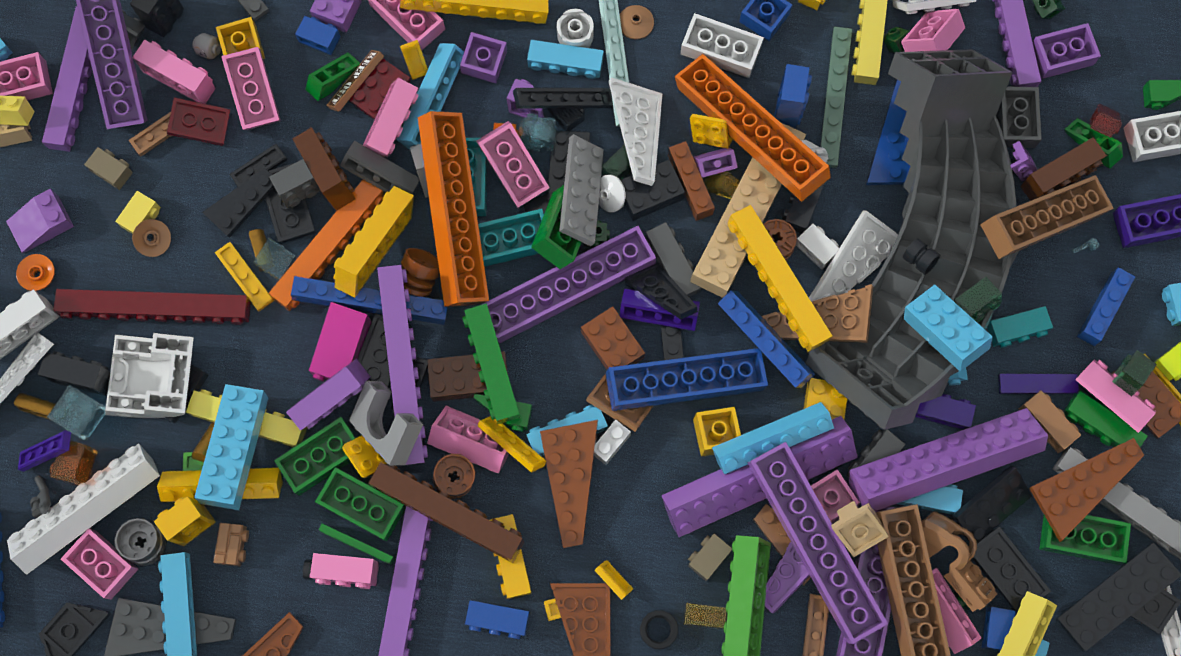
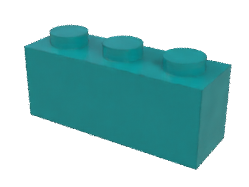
(1020, 327)

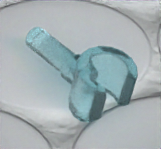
(1092, 244)

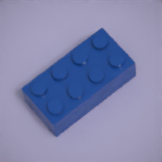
(793, 95)

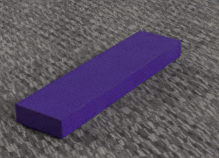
(1038, 382)
(44, 451)

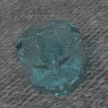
(537, 132)

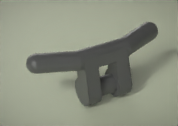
(42, 502)

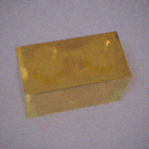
(704, 616)

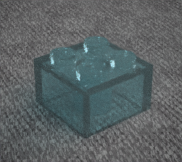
(77, 413)

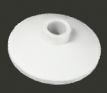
(612, 193)

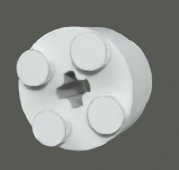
(575, 20)

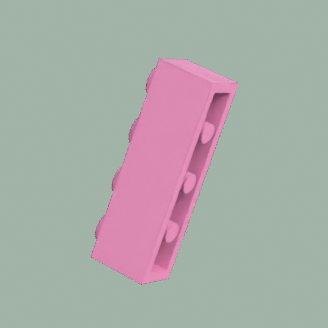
(958, 626)

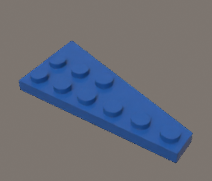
(888, 164)

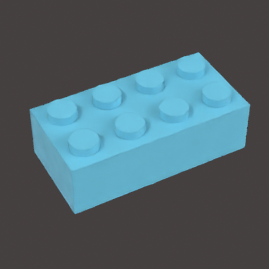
(947, 328)

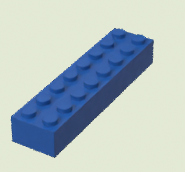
(686, 379)

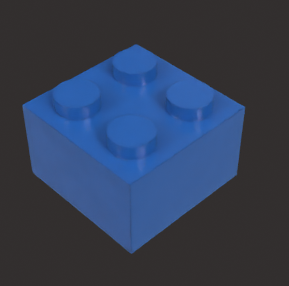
(765, 16)

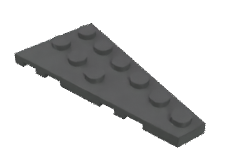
(139, 628)

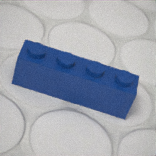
(1106, 306)

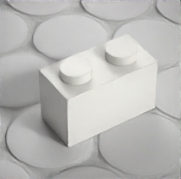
(817, 246)
(611, 442)

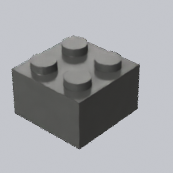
(294, 183)

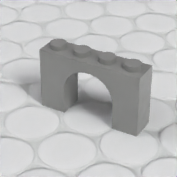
(367, 419)

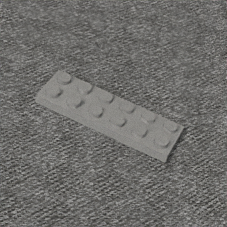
(581, 190)

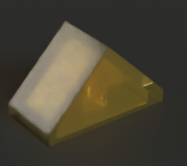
(722, 184)

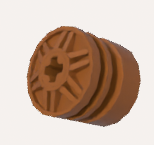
(785, 234)
(421, 271)
(454, 464)

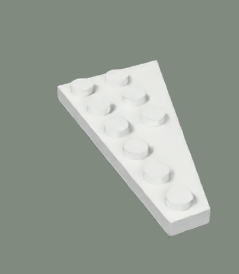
(639, 121)

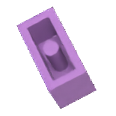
(715, 162)

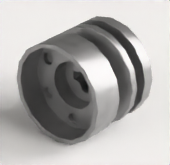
(130, 538)

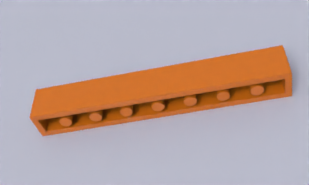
(328, 242)

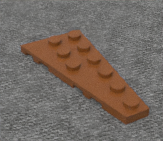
(1076, 491)

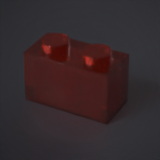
(1105, 121)

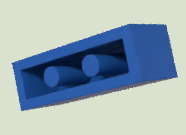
(497, 619)

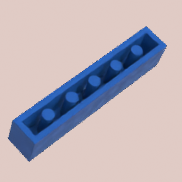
(766, 339)

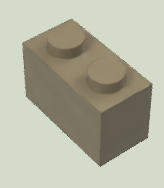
(108, 168)
(709, 557)

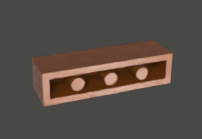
(691, 181)

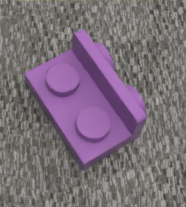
(1024, 164)

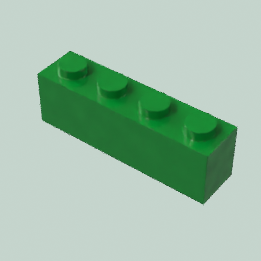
(1100, 421)

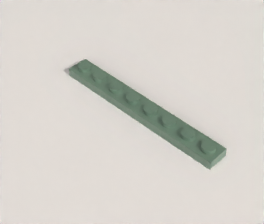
(835, 93)

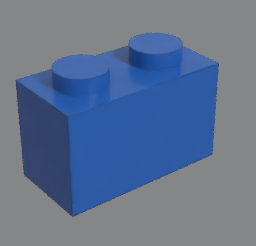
(318, 35)
(996, 627)

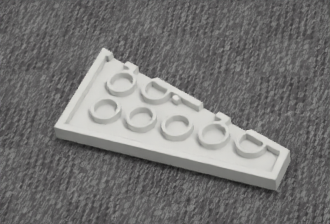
(857, 257)
(25, 361)

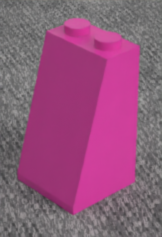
(339, 341)

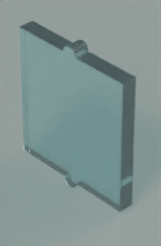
(273, 259)

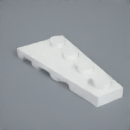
(913, 6)

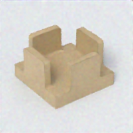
(859, 528)

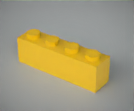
(514, 574)

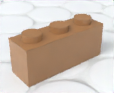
(1053, 421)

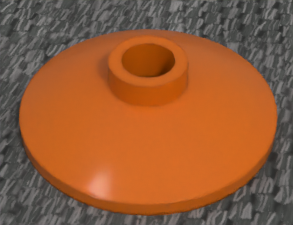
(29, 267)

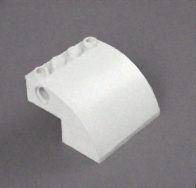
(149, 376)

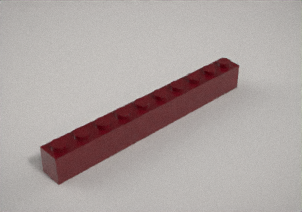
(152, 306)

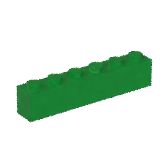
(492, 364)

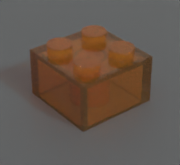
(74, 465)

